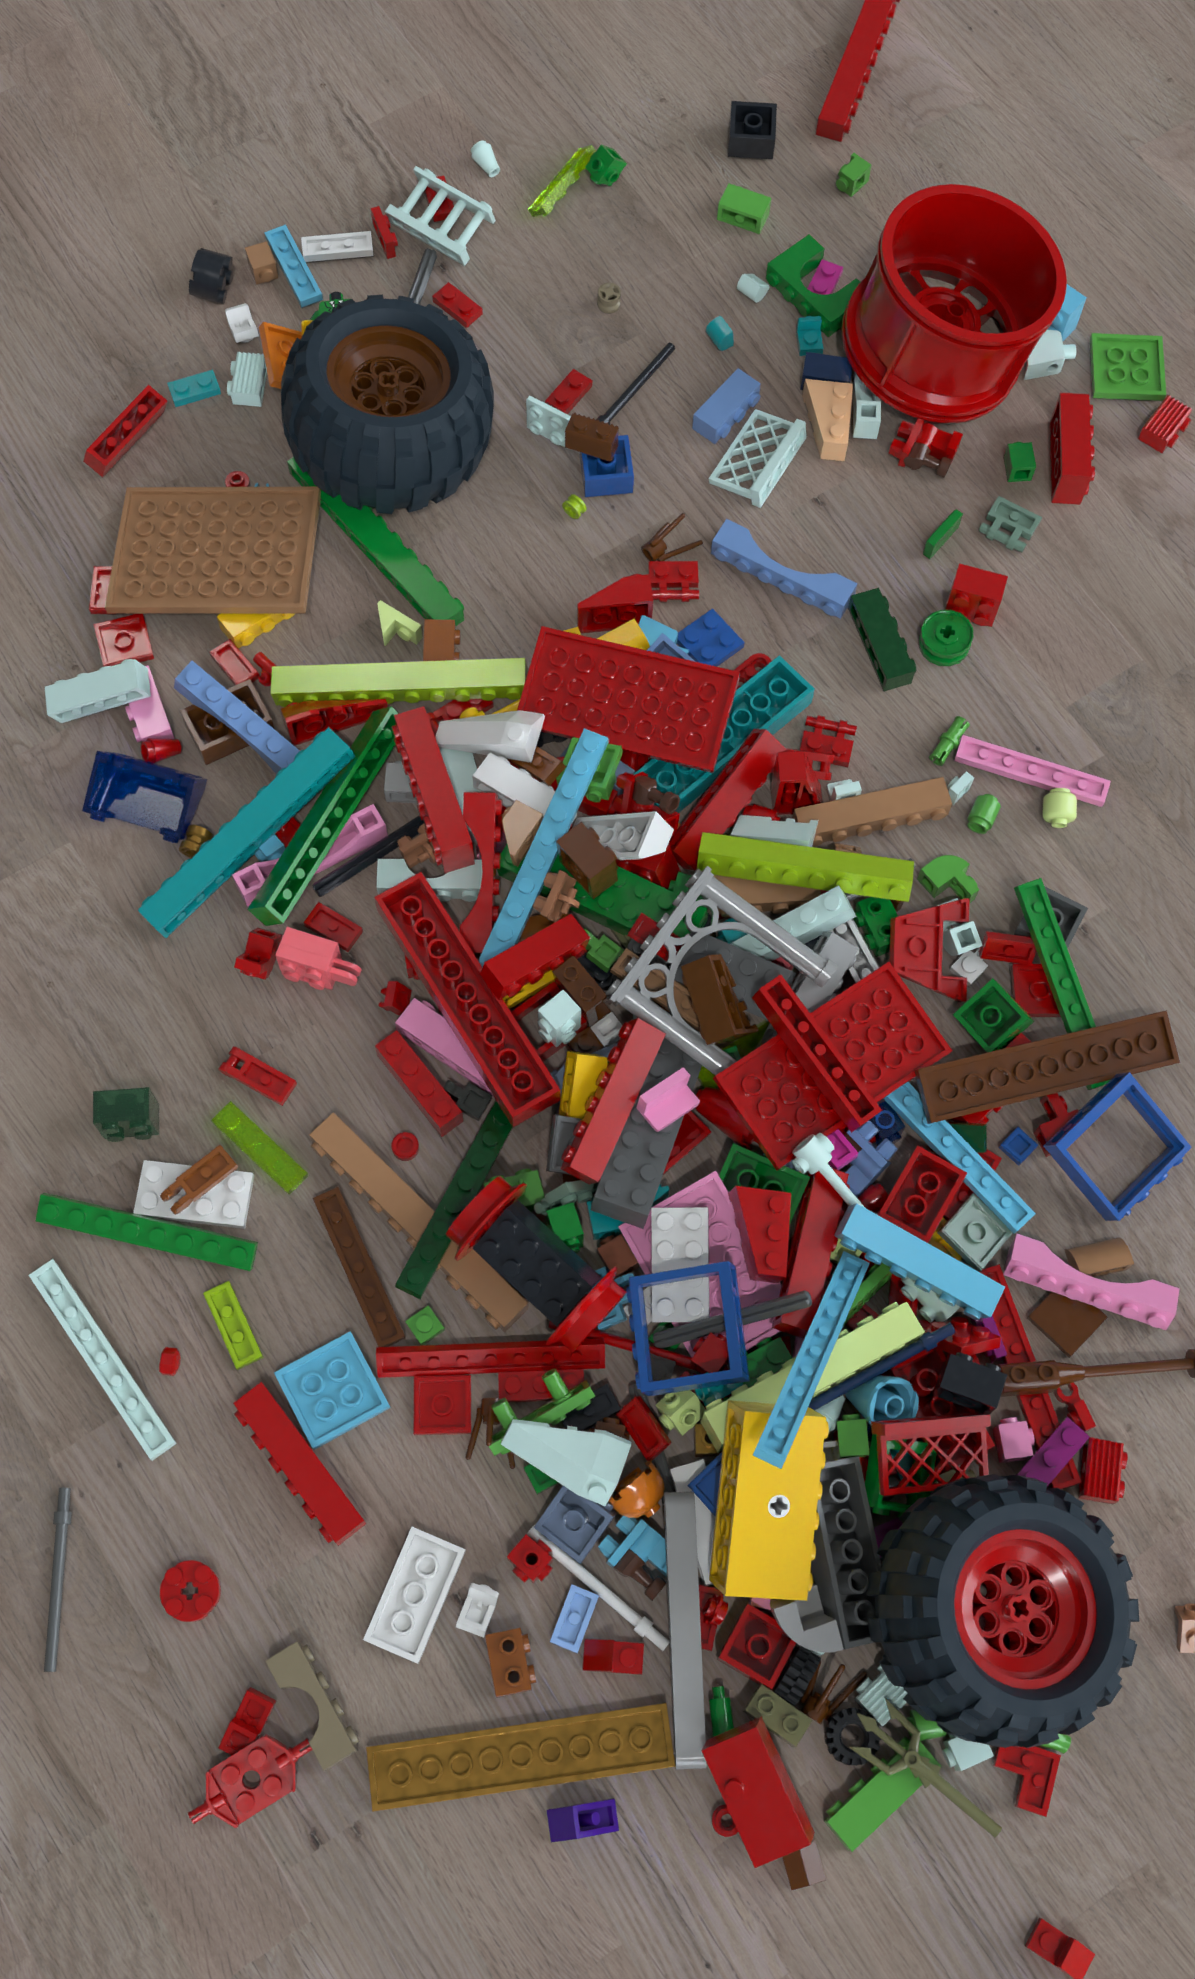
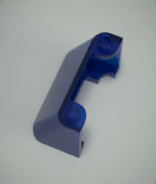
(143, 794)

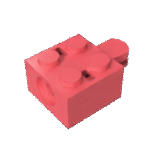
(314, 960)

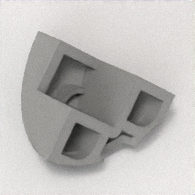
(807, 1623)

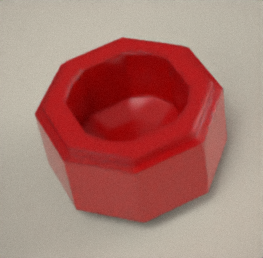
(169, 1361)

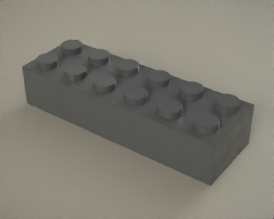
(845, 1550)

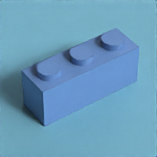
(726, 406)

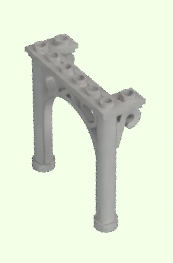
(748, 920)

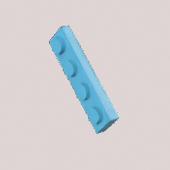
(293, 266)

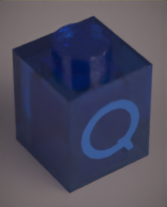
(888, 1123)

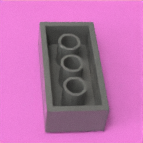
(746, 969)

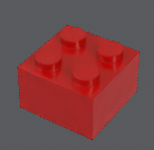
(976, 594)
(757, 1647)

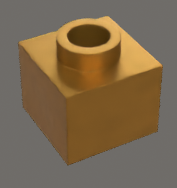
(702, 1448)

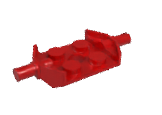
(234, 1801)

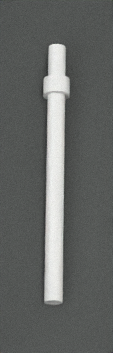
(643, 1626)

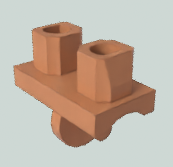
(416, 850)
(560, 897)

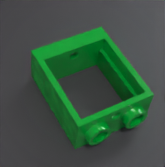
(872, 1478)

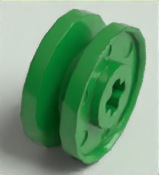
(945, 638)

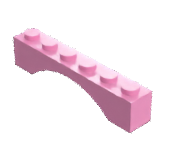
(358, 834)
(1142, 1301)

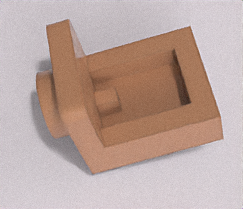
(1186, 1628)

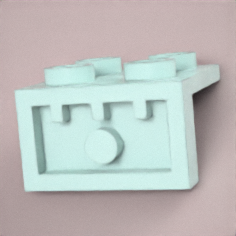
(546, 420)

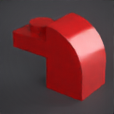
(259, 953)
(1056, 1110)

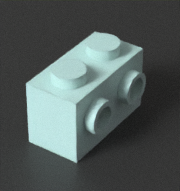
(559, 1019)

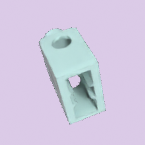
(1048, 356)

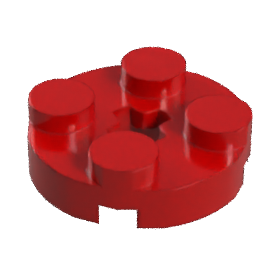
(202, 1603)

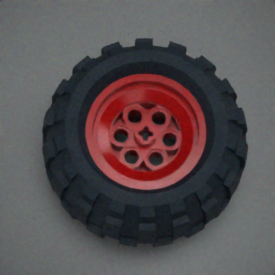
(1066, 1599)

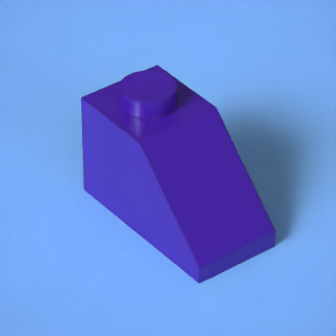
(582, 1820)

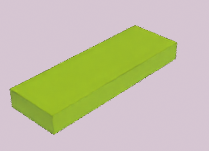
(233, 1325)

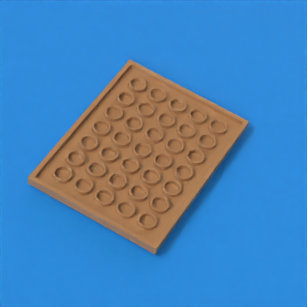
(214, 550)

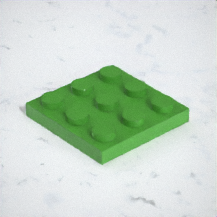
(1127, 367)

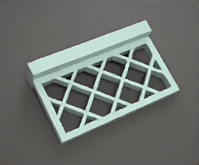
(778, 460)

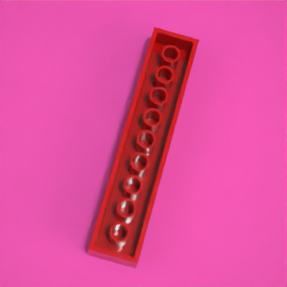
(465, 1000)

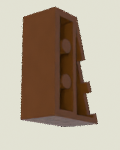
(714, 1000)

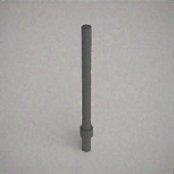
(61, 1519)

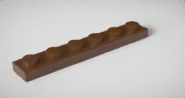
(359, 1268)

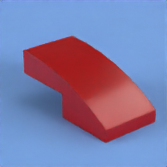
(248, 1721)

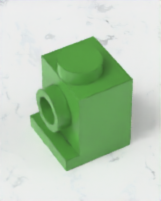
(853, 175)

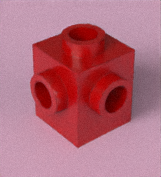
(529, 1548)

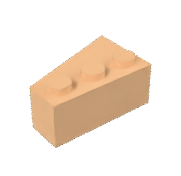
(830, 414)

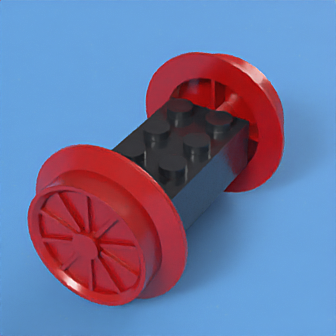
(535, 1262)

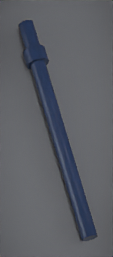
(926, 1342)

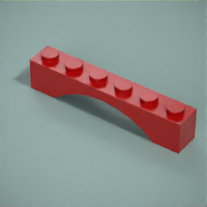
(481, 816)

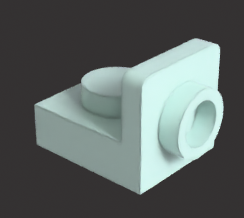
(843, 789)

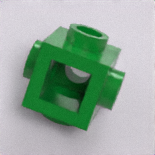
(605, 165)

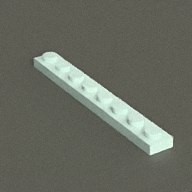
(102, 1360)

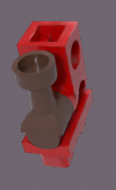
(925, 446)
(640, 796)

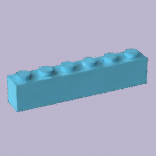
(919, 1261)

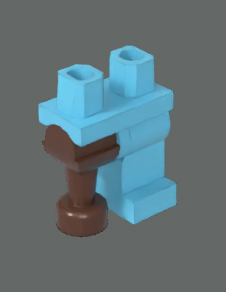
(640, 1546)

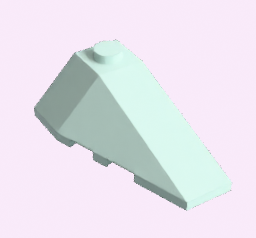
(576, 1459)

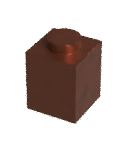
(616, 1253)

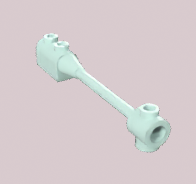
(813, 1156)

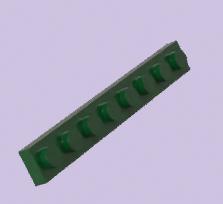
(459, 1194)

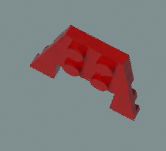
(918, 946)

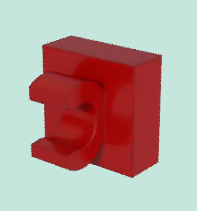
(396, 997)

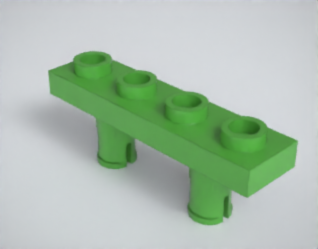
(552, 1412)

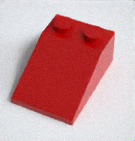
(616, 604)

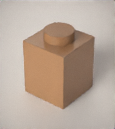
(261, 262)

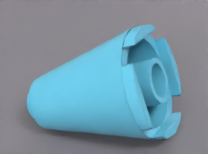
(885, 1399)

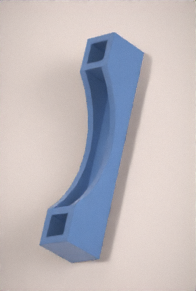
(826, 591)
(216, 700)

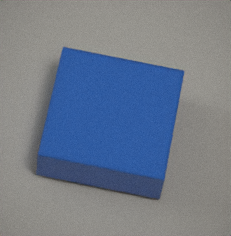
(1018, 1146)

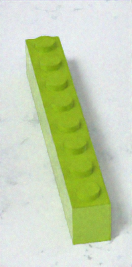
(806, 866)

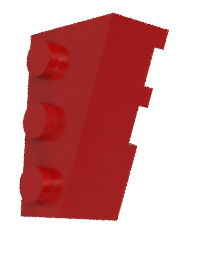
(794, 783)
(655, 868)

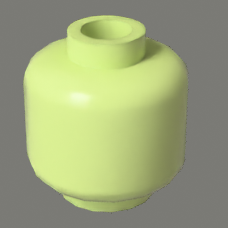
(1059, 807)

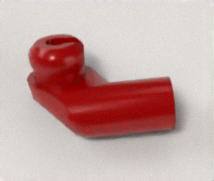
(266, 666)

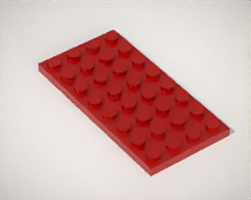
(631, 696)
(877, 1033)

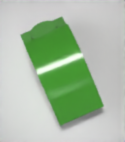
(948, 872)

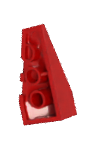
(309, 718)

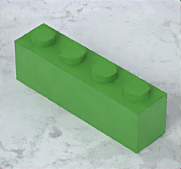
(873, 1800)

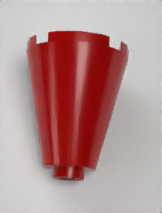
(721, 1114)

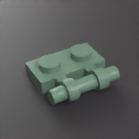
(1013, 518)
(566, 1194)

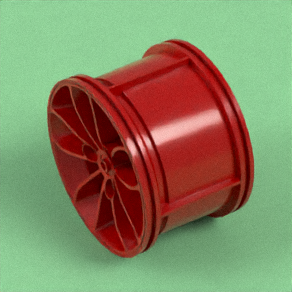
(927, 345)

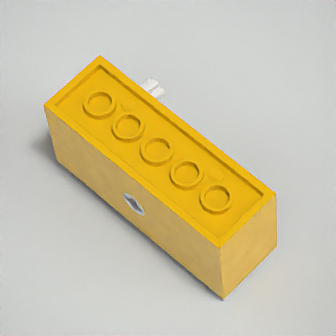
(765, 1511)

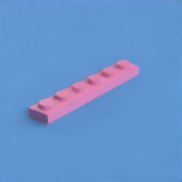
(1031, 770)

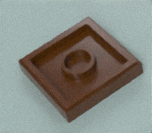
(1066, 1321)

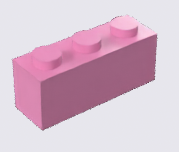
(149, 716)

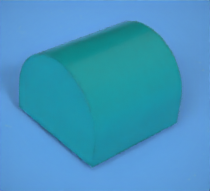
(720, 333)

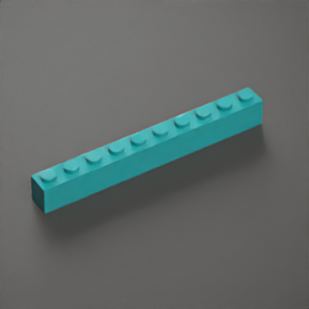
(246, 832)

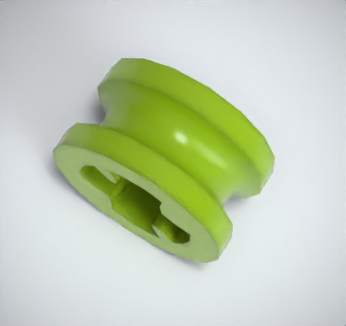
(574, 506)

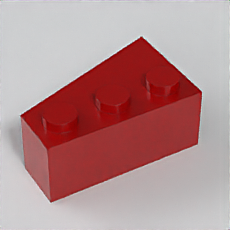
(764, 1231)

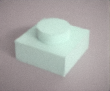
(959, 786)

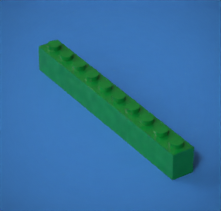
(388, 555)
(325, 821)

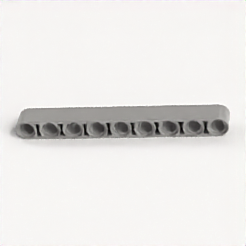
(684, 1630)

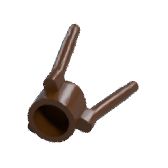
(656, 547)
(490, 1419)
(817, 1706)

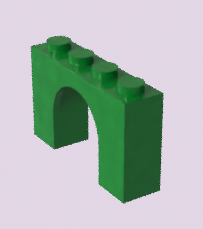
(786, 275)

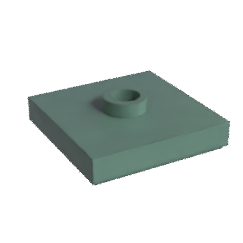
(975, 1232)

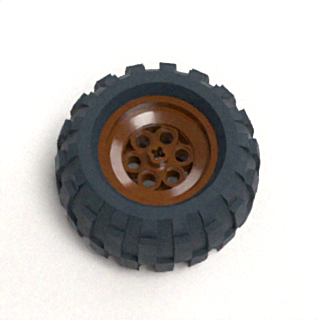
(387, 403)

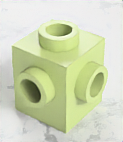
(680, 1411)

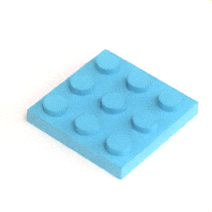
(332, 1390)

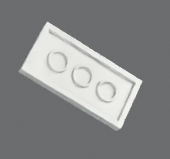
(221, 1206)
(680, 1242)
(414, 1595)

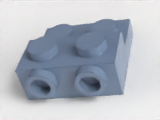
(575, 1523)

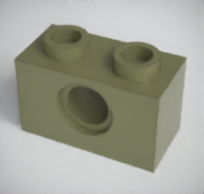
(777, 1715)

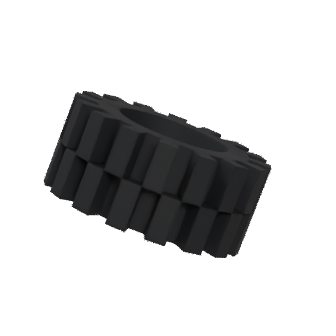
(797, 1675)
(834, 1742)

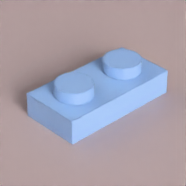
(574, 1619)

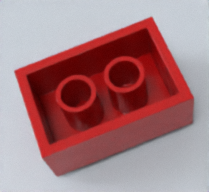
(922, 1194)

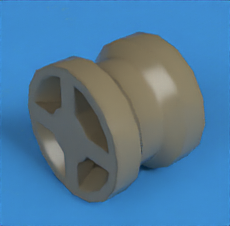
(609, 291)

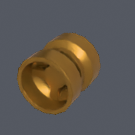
(195, 838)

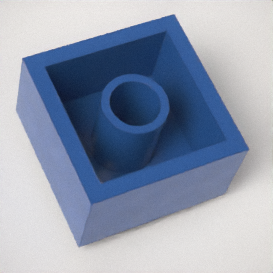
(607, 477)

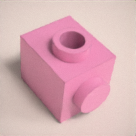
(1013, 1440)

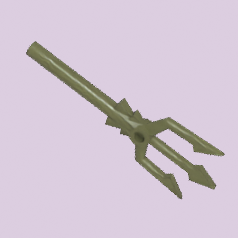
(919, 1766)

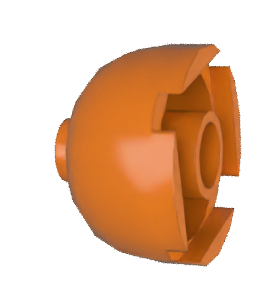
(639, 1492)

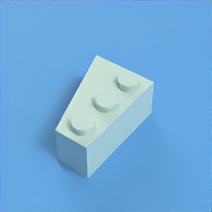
(775, 831)

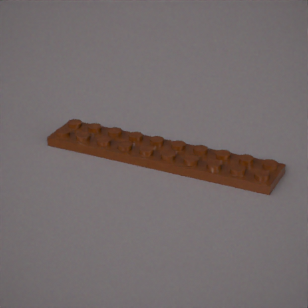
(1046, 1066)

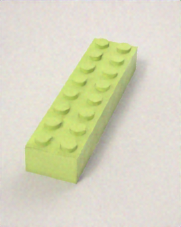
(851, 1354)

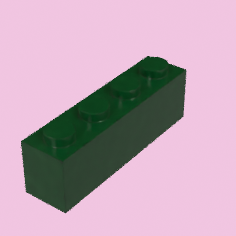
(881, 639)

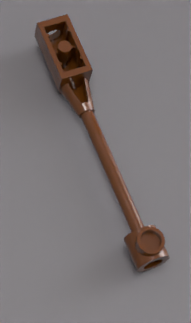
(1049, 1375)

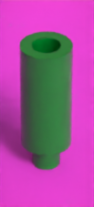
(720, 1711)

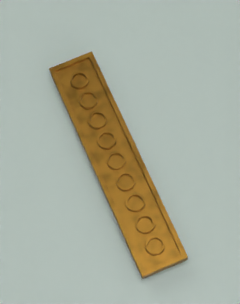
(519, 1757)

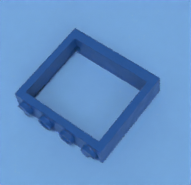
(1087, 1115)
(733, 1325)

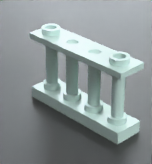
(438, 238)

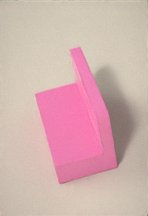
(667, 1100)

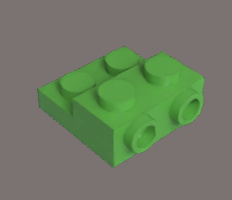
(604, 776)

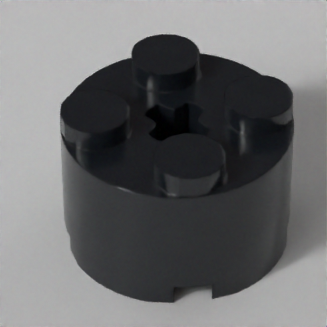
(210, 275)

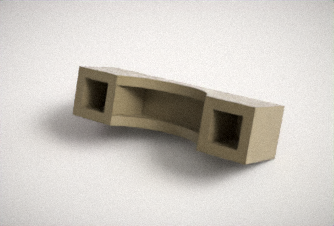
(295, 1670)

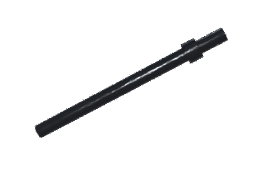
(637, 384)

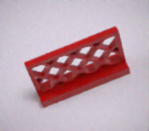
(924, 1428)

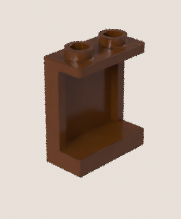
(582, 989)

